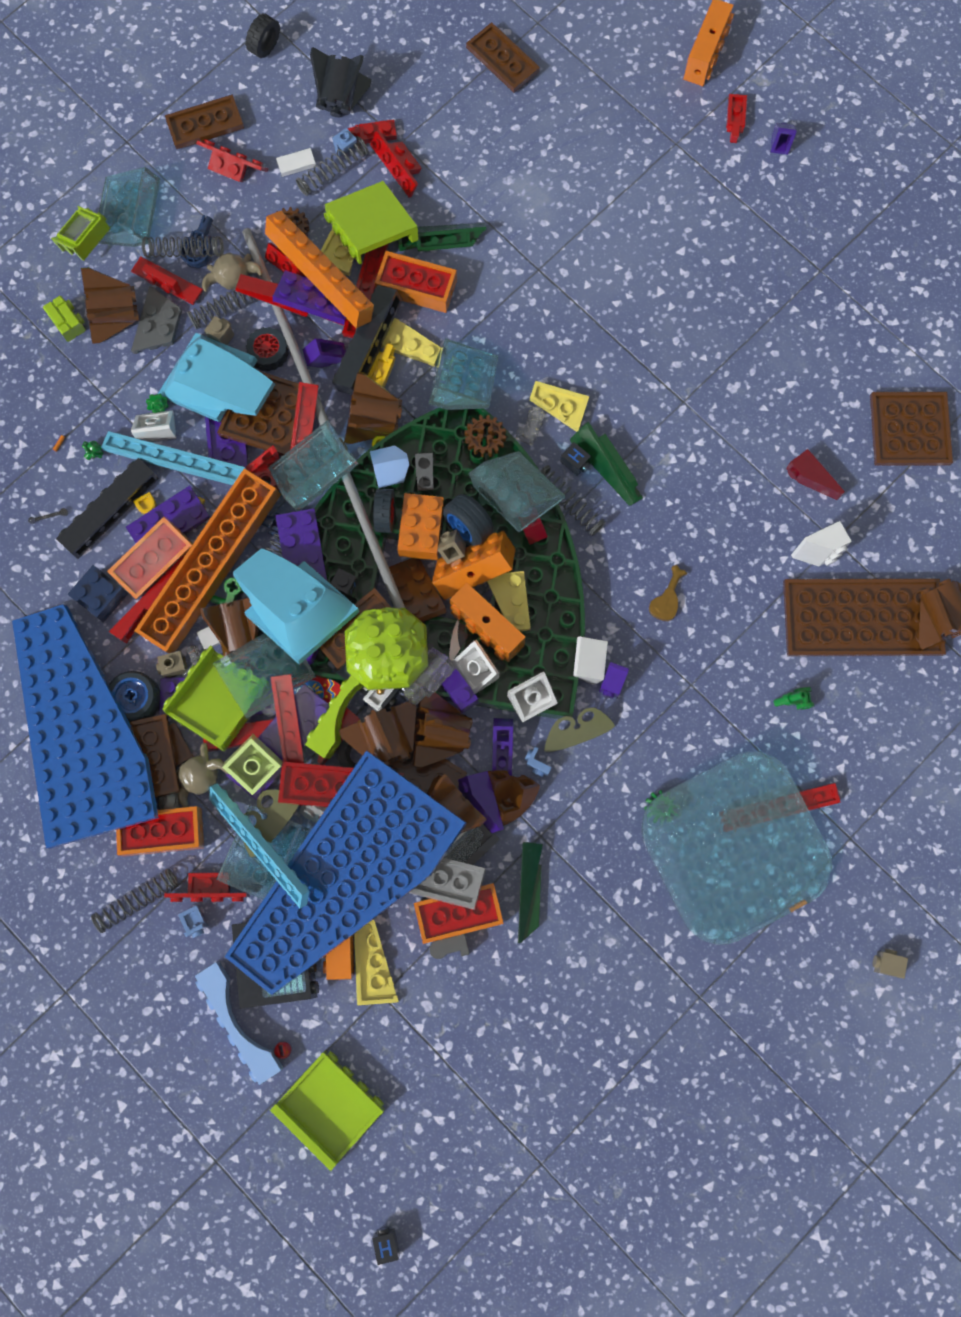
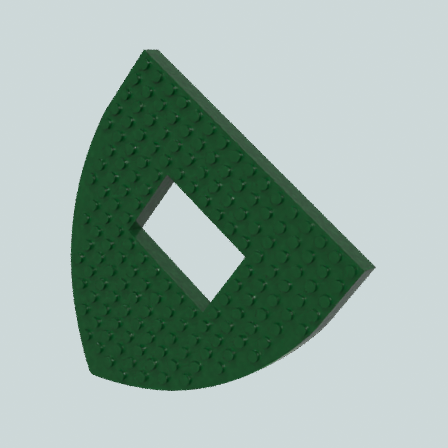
(548, 565)

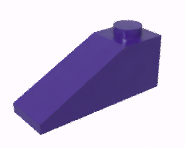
(460, 691)
(502, 744)
(479, 792)

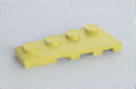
(338, 253)
(411, 343)
(371, 968)

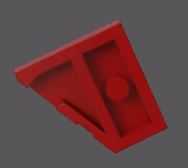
(267, 458)

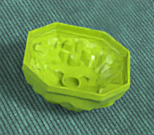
(386, 648)

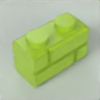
(64, 318)

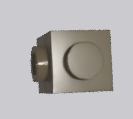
(219, 330)
(451, 546)
(171, 664)
(890, 964)

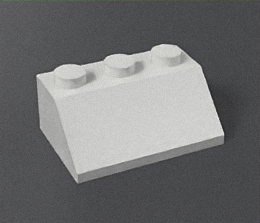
(823, 546)

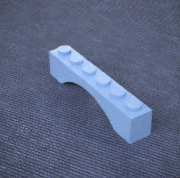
(216, 986)

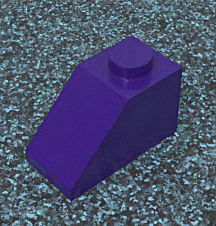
(782, 138)
(323, 353)
(613, 680)

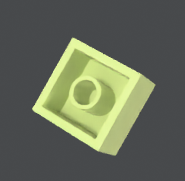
(252, 764)

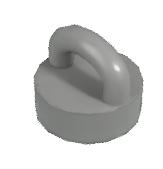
(169, 801)

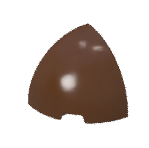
(512, 794)

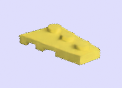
(560, 403)
(511, 597)

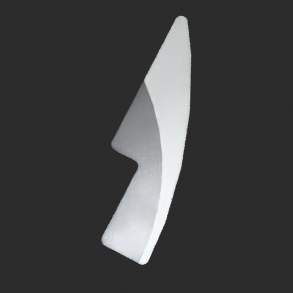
(457, 640)

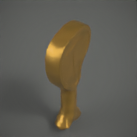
(666, 605)

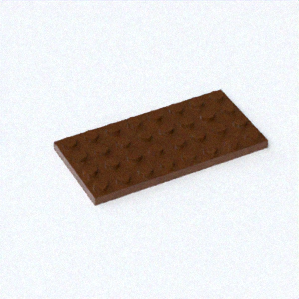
(855, 617)

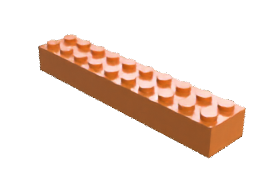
(208, 562)

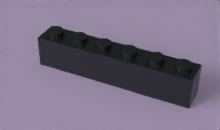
(367, 339)
(107, 508)

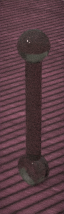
(63, 512)

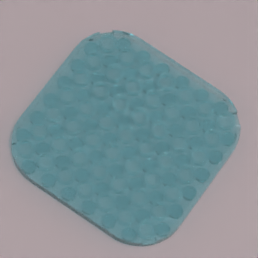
(736, 847)

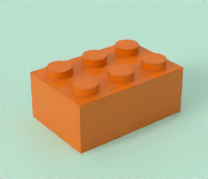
(420, 526)

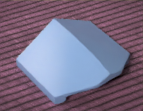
(389, 465)

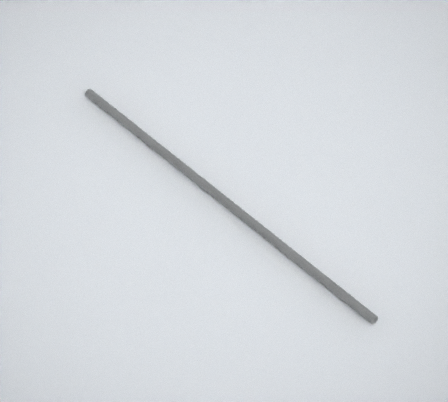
(322, 418)

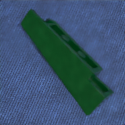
(443, 237)
(608, 463)
(529, 890)

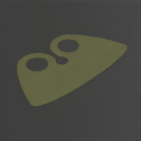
(570, 737)
(277, 817)

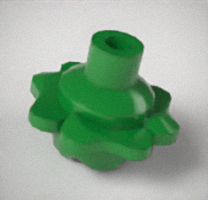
(157, 403)
(92, 449)

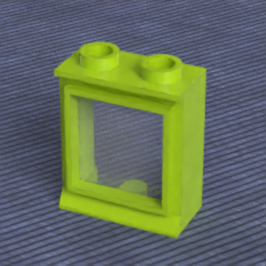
(82, 232)

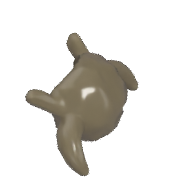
(228, 270)
(198, 775)

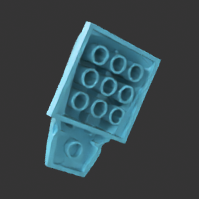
(215, 379)
(292, 603)

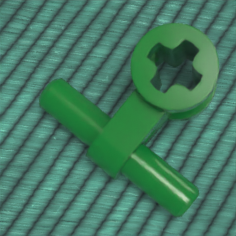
(232, 593)
(799, 697)

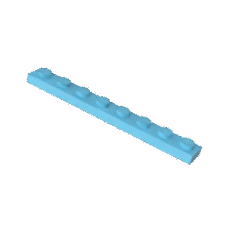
(171, 458)
(259, 846)

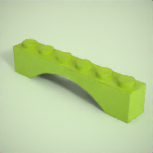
(326, 736)

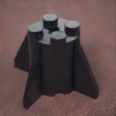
(338, 82)

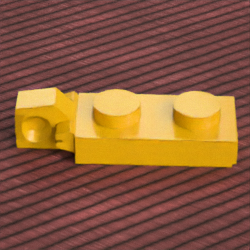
(383, 365)

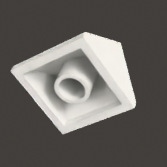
(154, 426)
(590, 660)
(476, 667)
(532, 697)

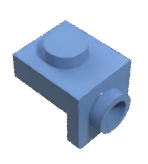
(343, 141)
(538, 767)
(193, 922)

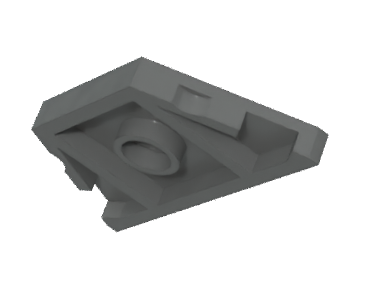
(157, 322)

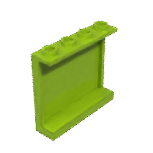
(369, 219)
(206, 704)
(328, 1109)

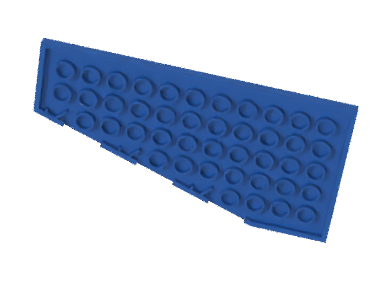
(80, 740)
(357, 861)

